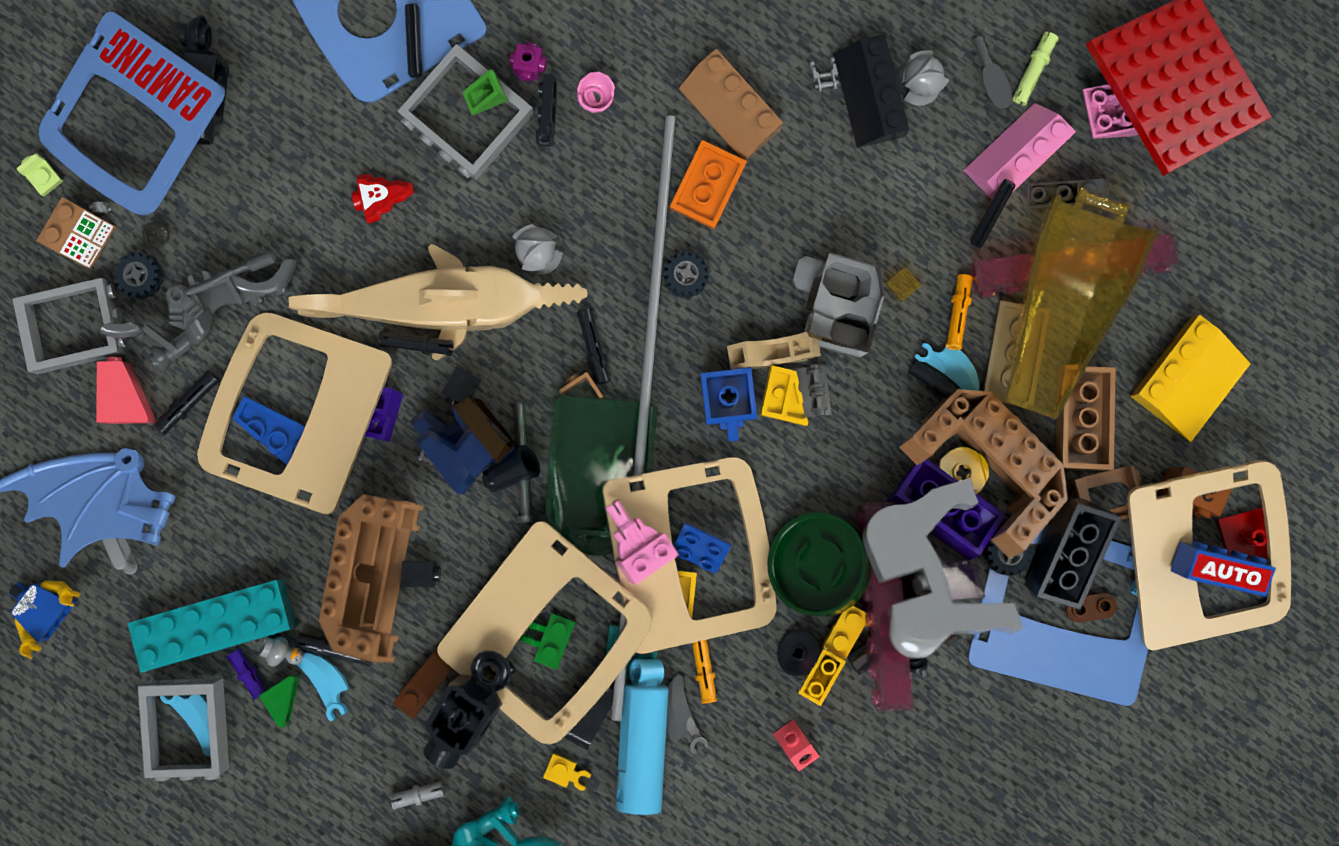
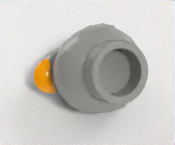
(277, 649)

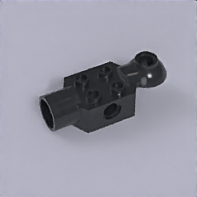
(197, 39)
(466, 710)

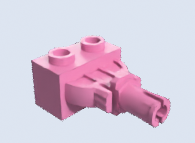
(641, 549)

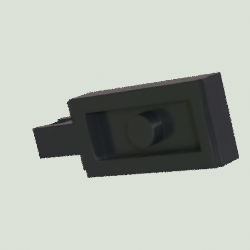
(547, 112)

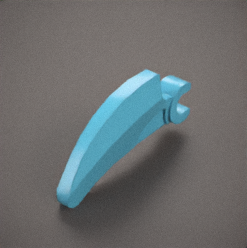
(953, 365)
(327, 681)
(195, 713)

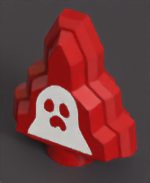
(378, 195)

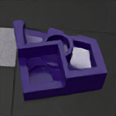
(386, 414)

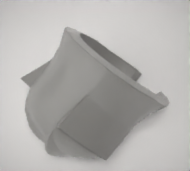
(923, 76)
(536, 250)

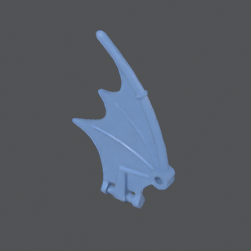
(92, 498)

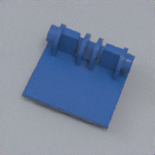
(701, 548)

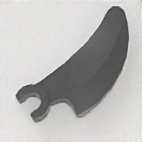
(679, 719)

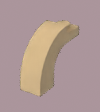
(773, 352)

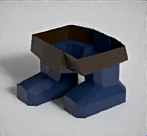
(464, 446)

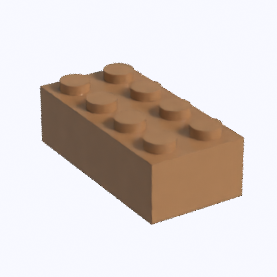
(1088, 422)

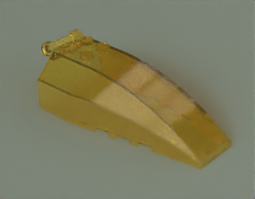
(1072, 293)

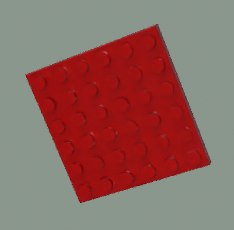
(1178, 82)

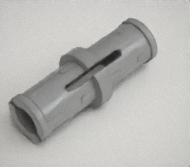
(416, 795)

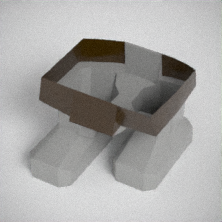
(823, 282)

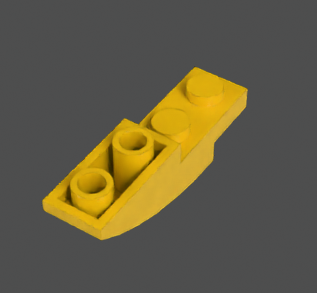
(833, 655)

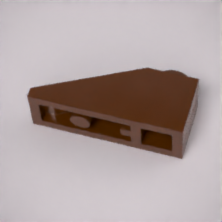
(423, 685)

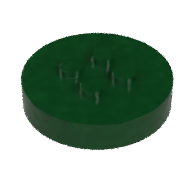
(819, 564)

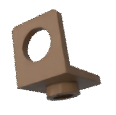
(575, 380)

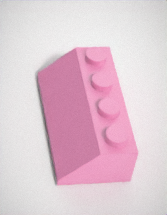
(1020, 149)

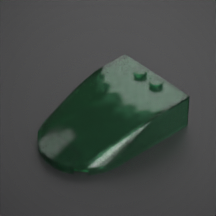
(587, 447)

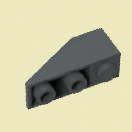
(1040, 193)

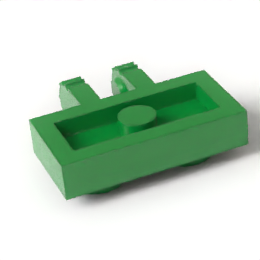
(553, 641)

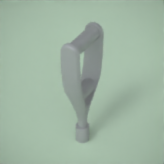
(120, 555)

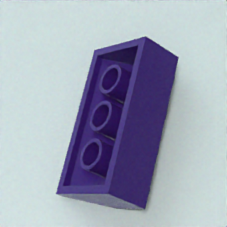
(959, 529)

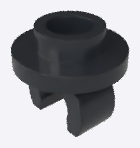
(918, 665)

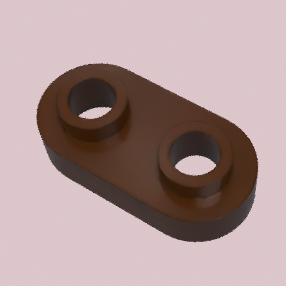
(1092, 608)

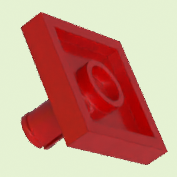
(1244, 532)

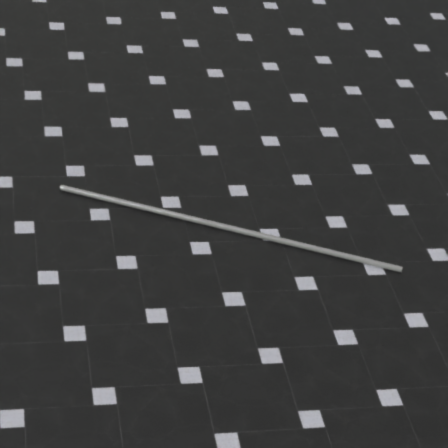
(640, 451)

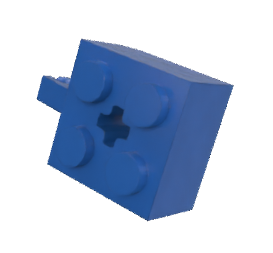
(717, 410)

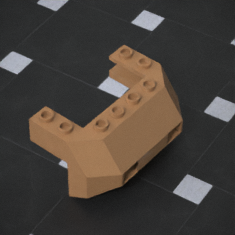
(367, 576)

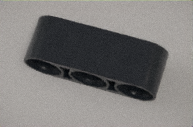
(588, 726)

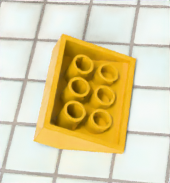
(1191, 377)

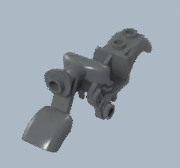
(194, 306)

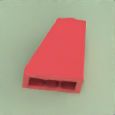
(120, 394)

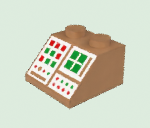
(76, 233)

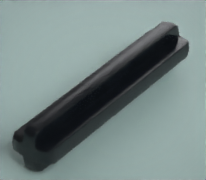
(413, 40)
(992, 213)

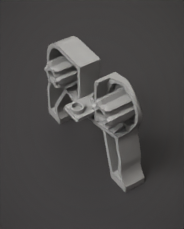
(899, 547)

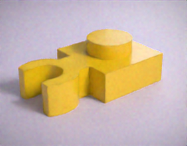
(562, 771)

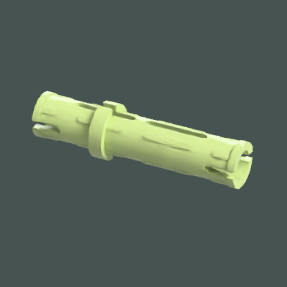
(1039, 59)

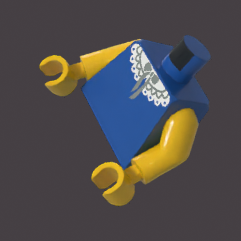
(40, 611)

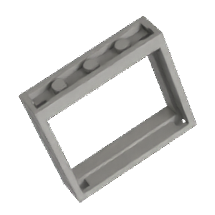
(459, 55)

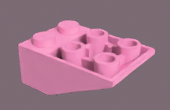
(1106, 114)

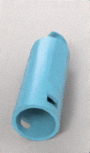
(642, 740)

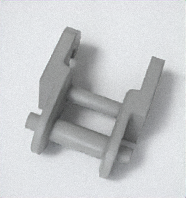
(816, 76)

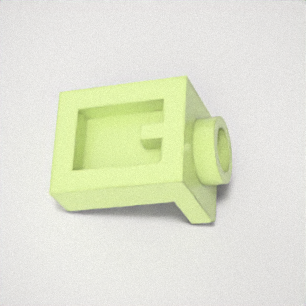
(40, 174)

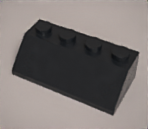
(871, 91)
(1072, 552)

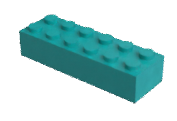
(212, 625)

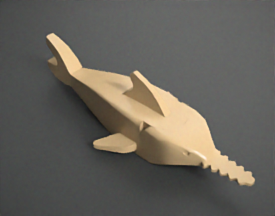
(443, 299)

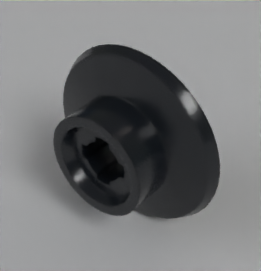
(789, 651)

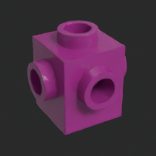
(528, 69)

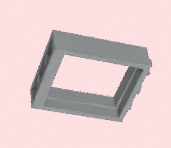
(30, 335)
(216, 720)

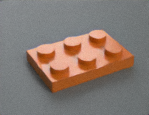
(708, 184)

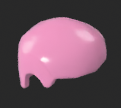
(598, 83)

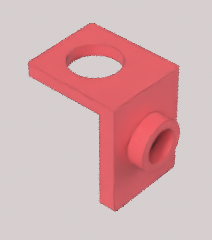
(795, 745)

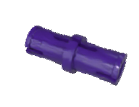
(246, 673)

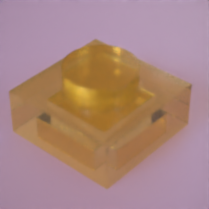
(903, 284)

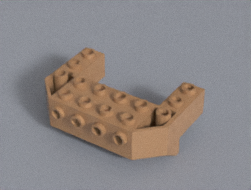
(1008, 450)

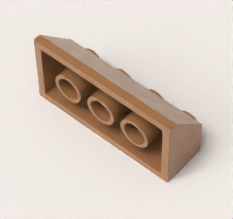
(730, 105)

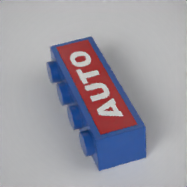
(1223, 569)

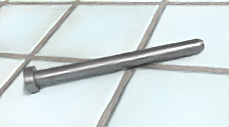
(524, 485)

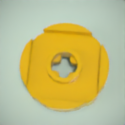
(970, 460)

